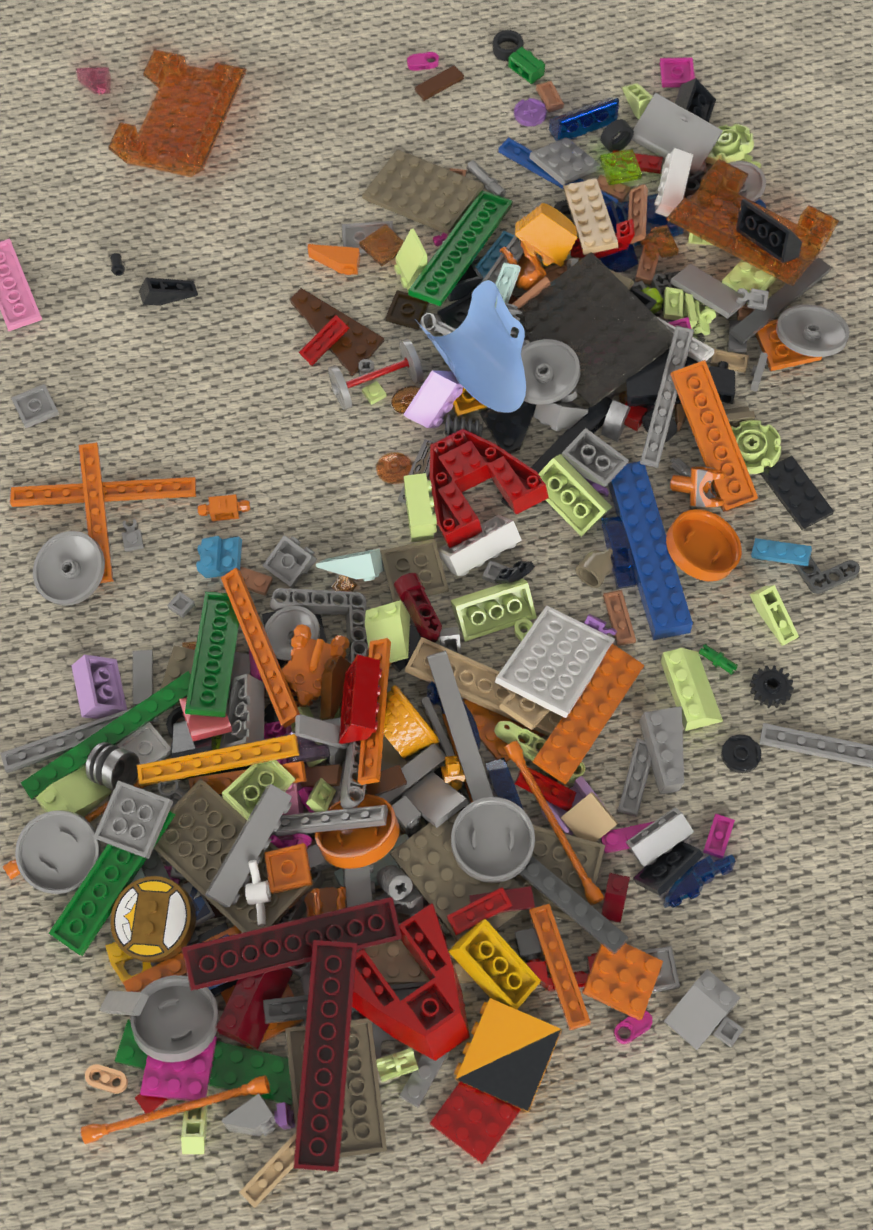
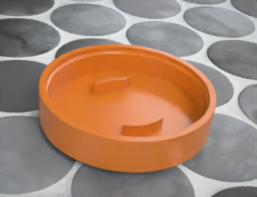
(703, 545)
(360, 845)

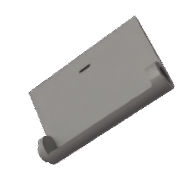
(664, 128)

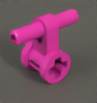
(297, 839)

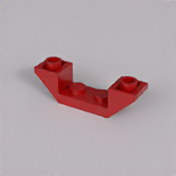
(624, 236)
(540, 970)

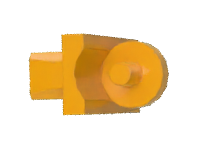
(453, 772)

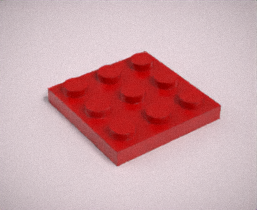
(474, 1120)

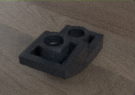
(519, 570)

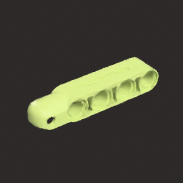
(531, 740)

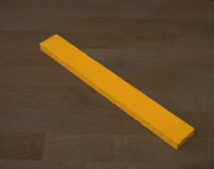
(218, 760)

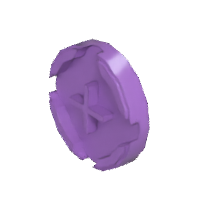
(530, 112)

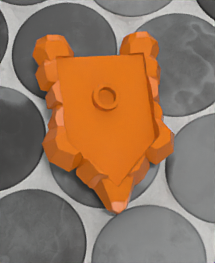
(308, 662)

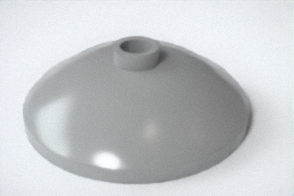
(755, 182)
(281, 629)

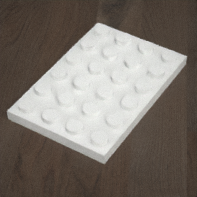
(555, 661)

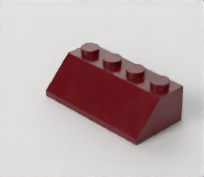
(244, 1013)

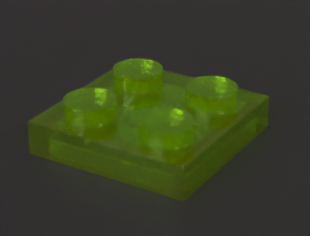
(620, 167)

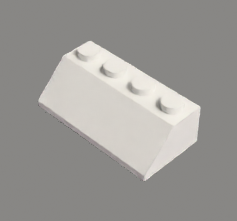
(496, 536)

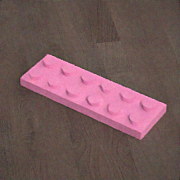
(15, 295)

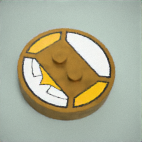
(153, 919)

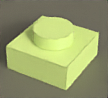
(374, 392)

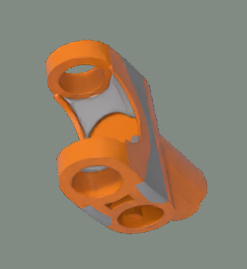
(699, 486)

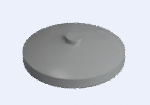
(812, 330)
(549, 371)
(68, 568)

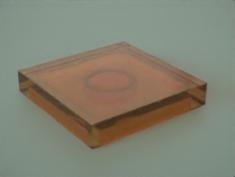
(382, 245)

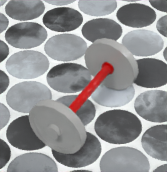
(410, 361)

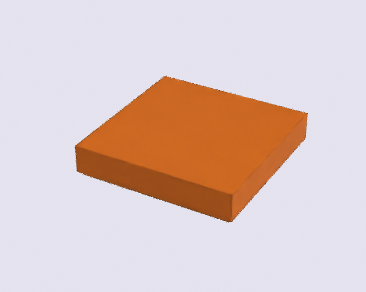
(288, 868)

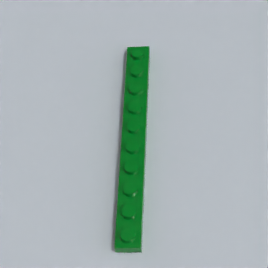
(111, 733)

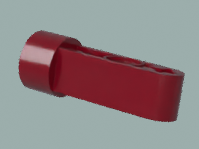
(418, 605)

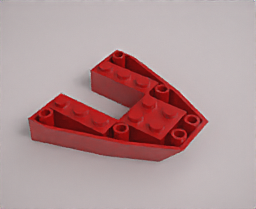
(466, 461)
(432, 1016)

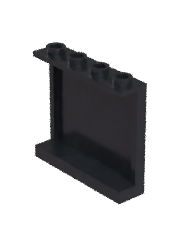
(645, 384)

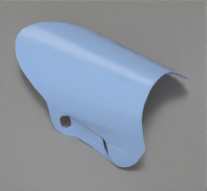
(484, 352)

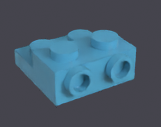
(219, 556)

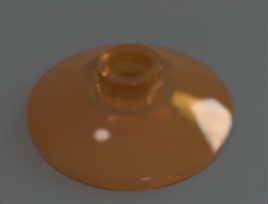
(403, 398)
(393, 474)

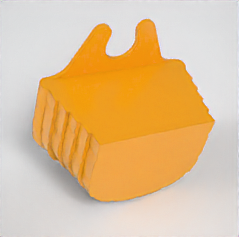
(547, 234)
(405, 725)

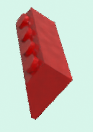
(360, 700)

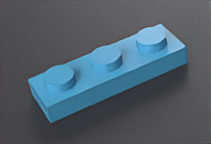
(781, 552)

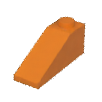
(341, 259)

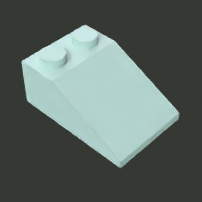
(355, 565)

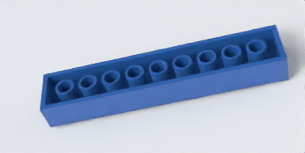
(653, 565)

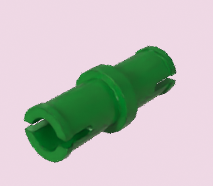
(718, 659)

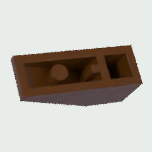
(332, 686)

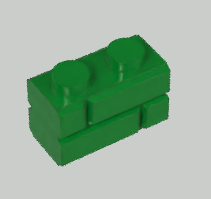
(526, 65)

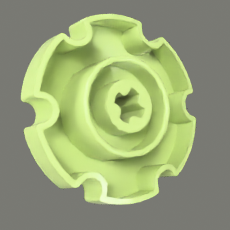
(732, 144)
(757, 445)

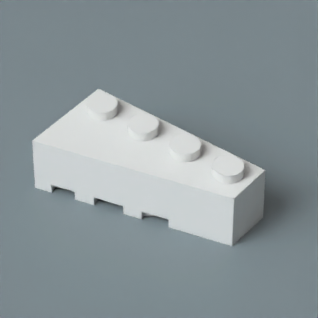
(673, 181)

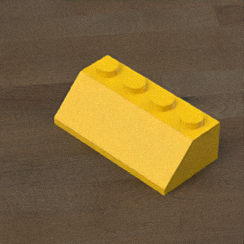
(494, 965)

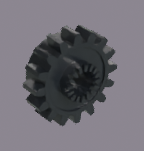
(767, 695)

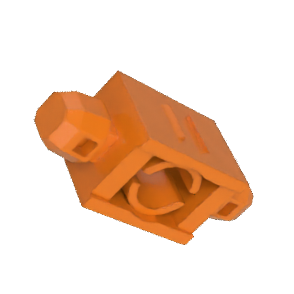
(224, 507)

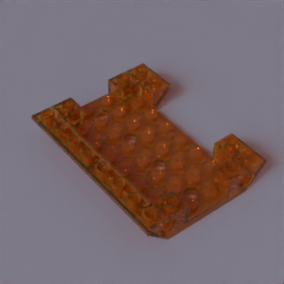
(197, 124)
(721, 196)

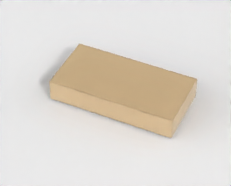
(736, 361)

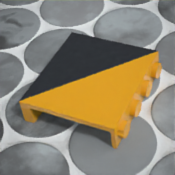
(508, 1054)

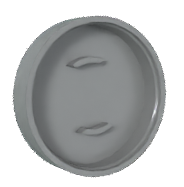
(492, 839)
(57, 851)
(175, 1020)

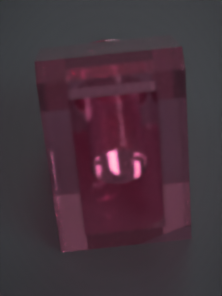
(95, 79)

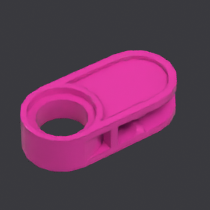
(419, 61)
(634, 1026)

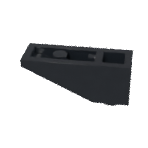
(164, 291)

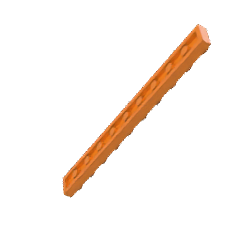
(112, 491)
(260, 648)

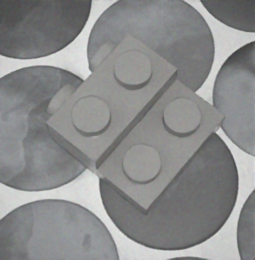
(290, 560)

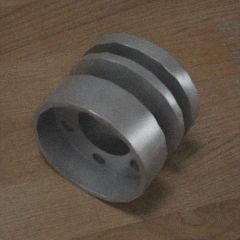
(111, 764)

